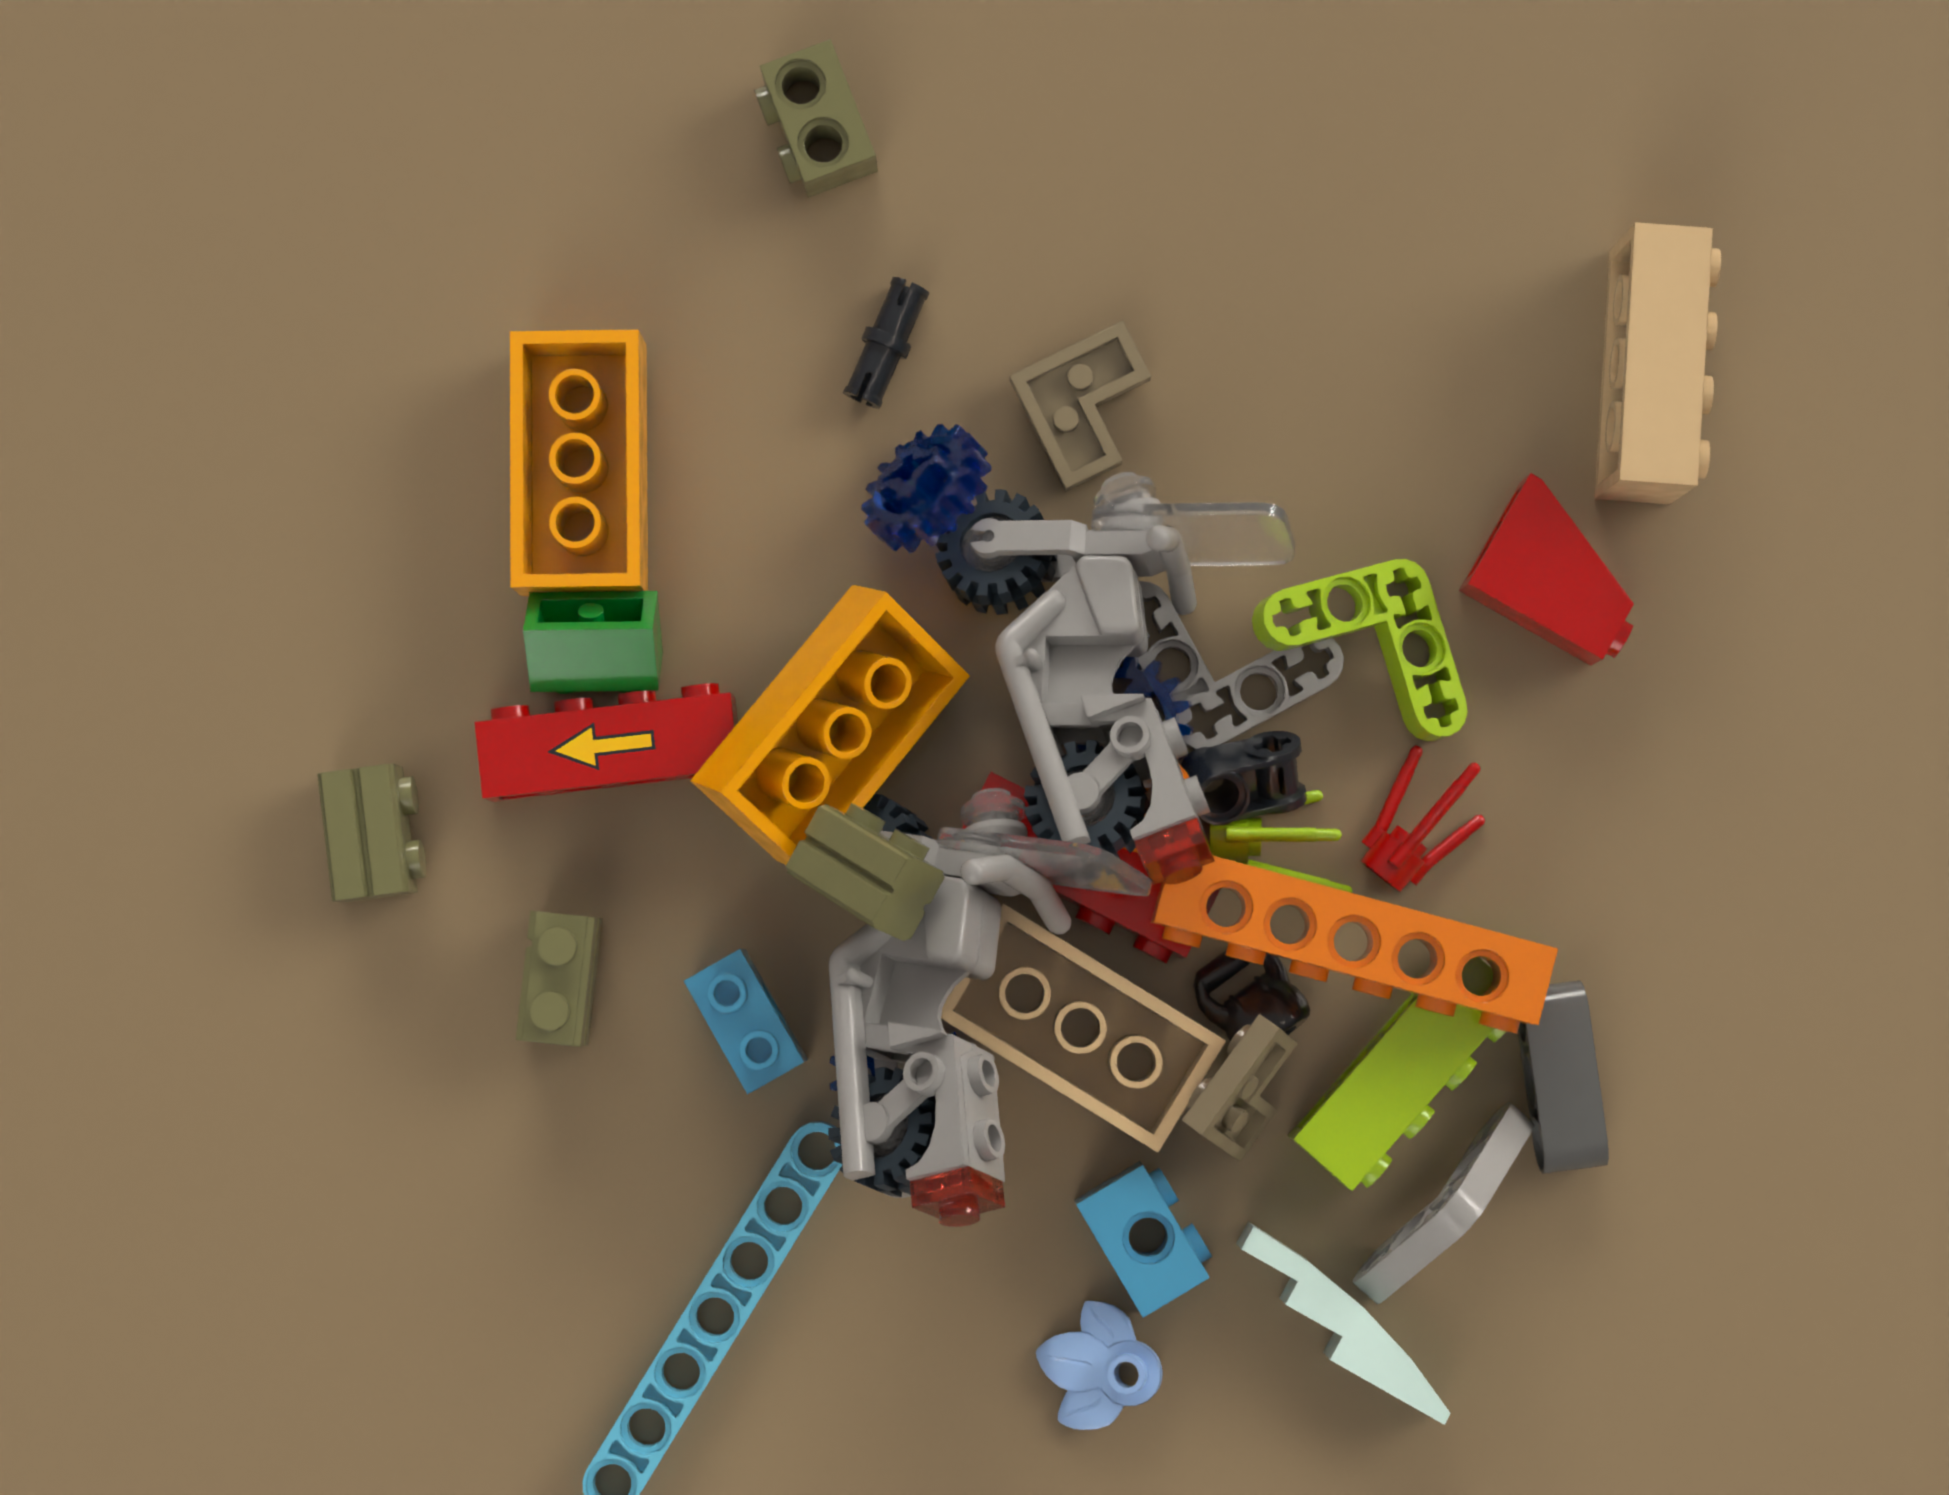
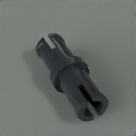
(886, 342)

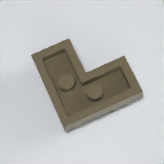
(1063, 398)
(1229, 1105)

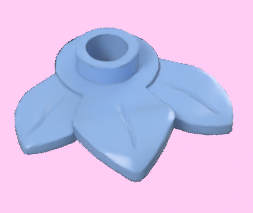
(1089, 1365)

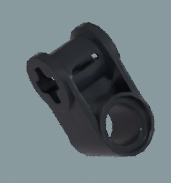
(1253, 776)

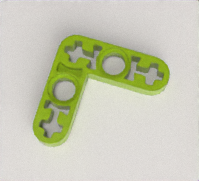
(1378, 610)

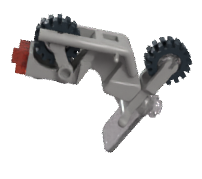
(1075, 636)
(935, 1121)

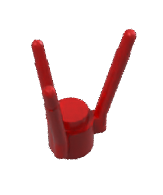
(1398, 854)

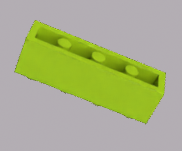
(1392, 1083)

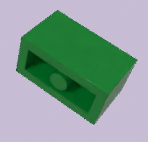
(593, 641)

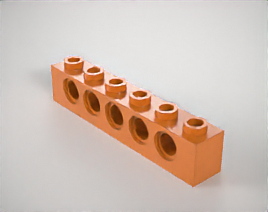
(1518, 965)

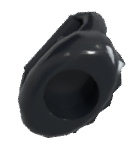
(1267, 995)

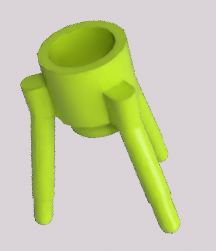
(1244, 839)

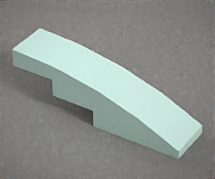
(1357, 1338)

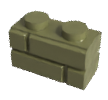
(370, 832)
(865, 871)
(559, 979)

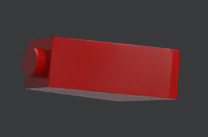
(1550, 578)

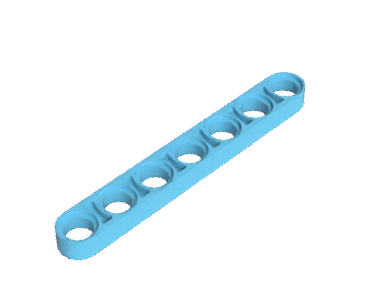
(689, 1336)

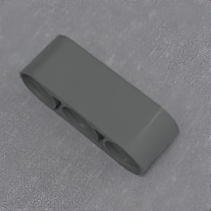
(1564, 1083)

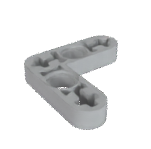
(1202, 689)
(1452, 1211)

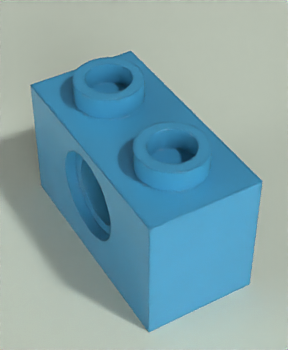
(745, 1020)
(1147, 1276)

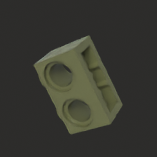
(828, 115)

